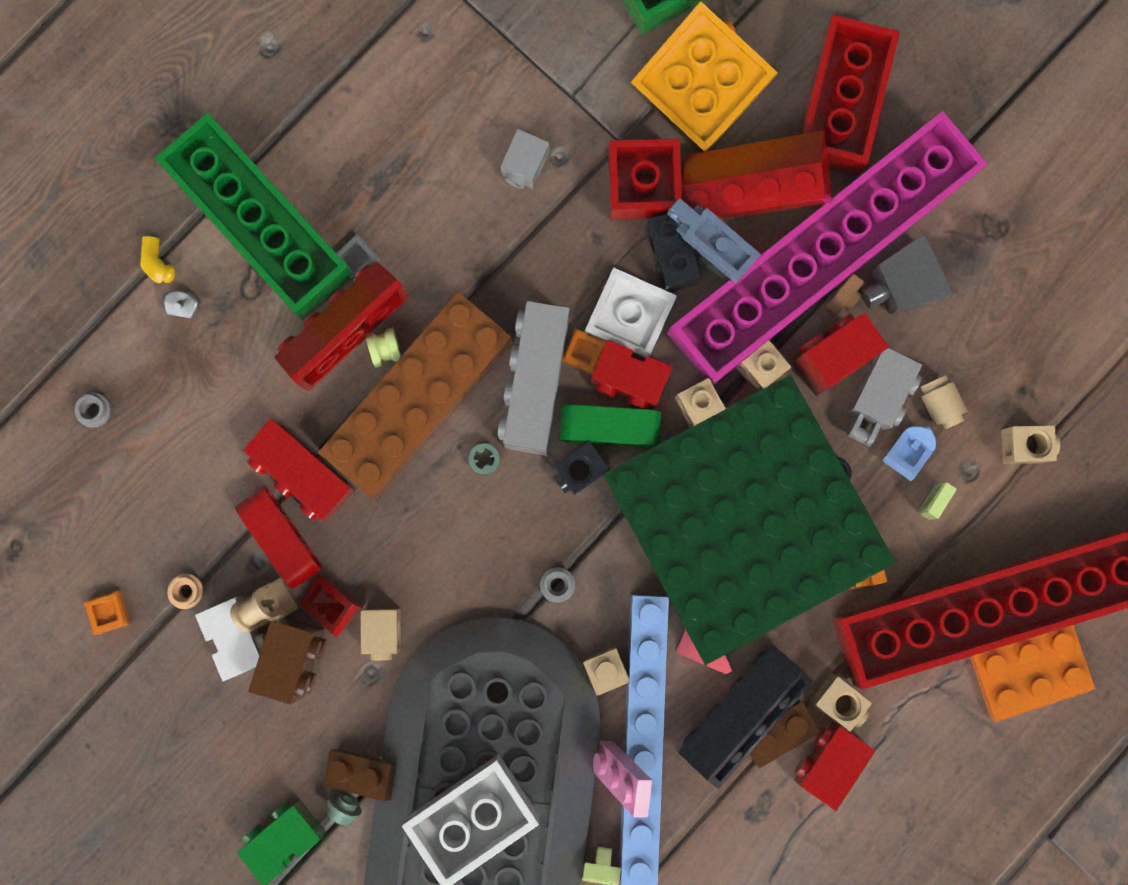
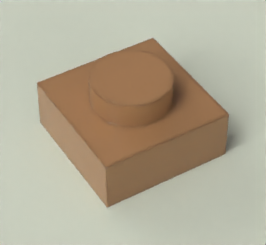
(846, 296)

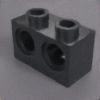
(671, 254)

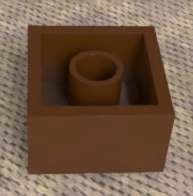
(288, 660)

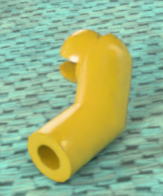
(152, 264)

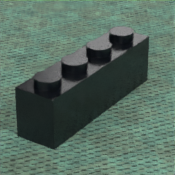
(744, 716)

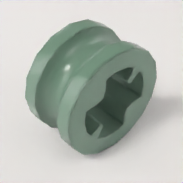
(480, 449)

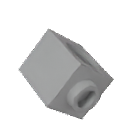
(524, 160)

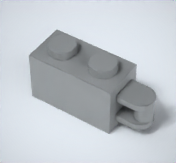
(882, 395)

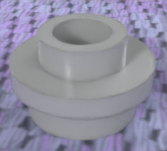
(83, 406)
(545, 585)

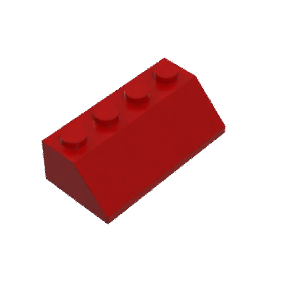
(759, 176)
(341, 326)

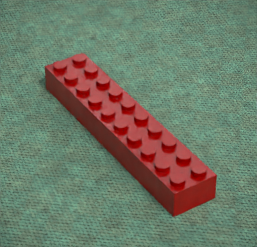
(985, 610)

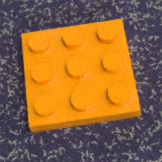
(704, 77)

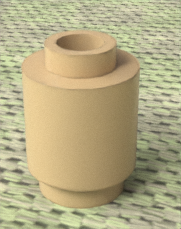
(943, 402)

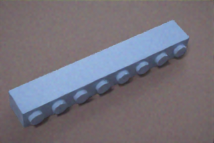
(645, 733)

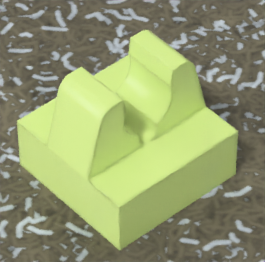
(601, 871)

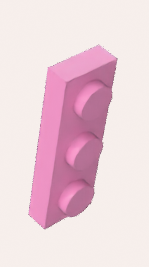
(623, 778)

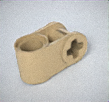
(264, 605)

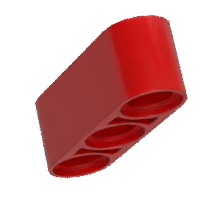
(278, 537)

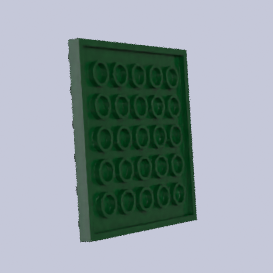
(748, 519)

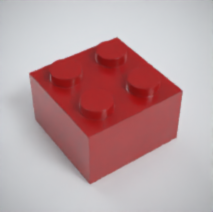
(643, 177)
(846, 349)

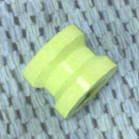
(383, 347)

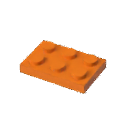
(1032, 673)

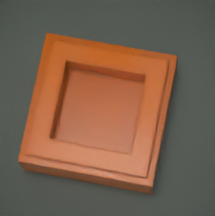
(583, 351)
(107, 612)

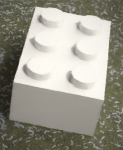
(471, 821)

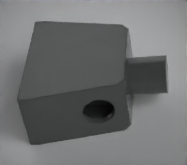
(908, 280)

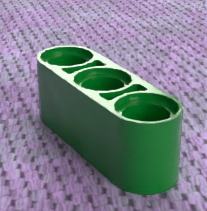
(609, 426)

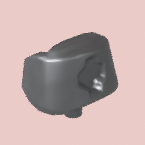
(181, 303)

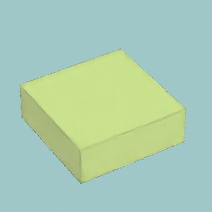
(937, 500)

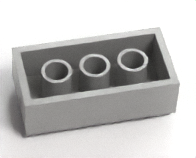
(536, 378)

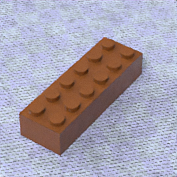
(416, 396)

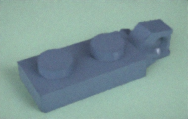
(714, 239)

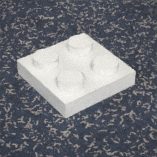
(630, 313)

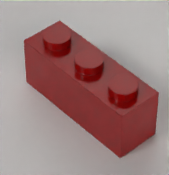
(297, 471)

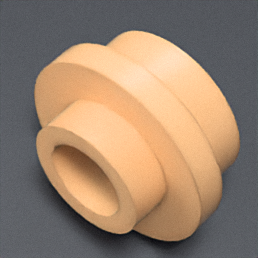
(175, 587)

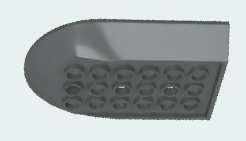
(447, 721)

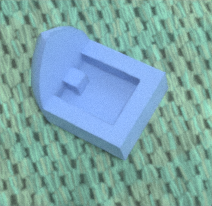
(911, 451)

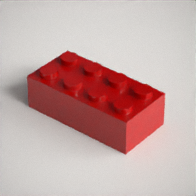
(849, 89)

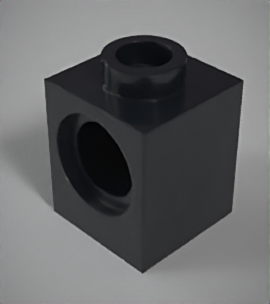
(584, 454)

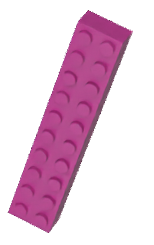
(827, 248)

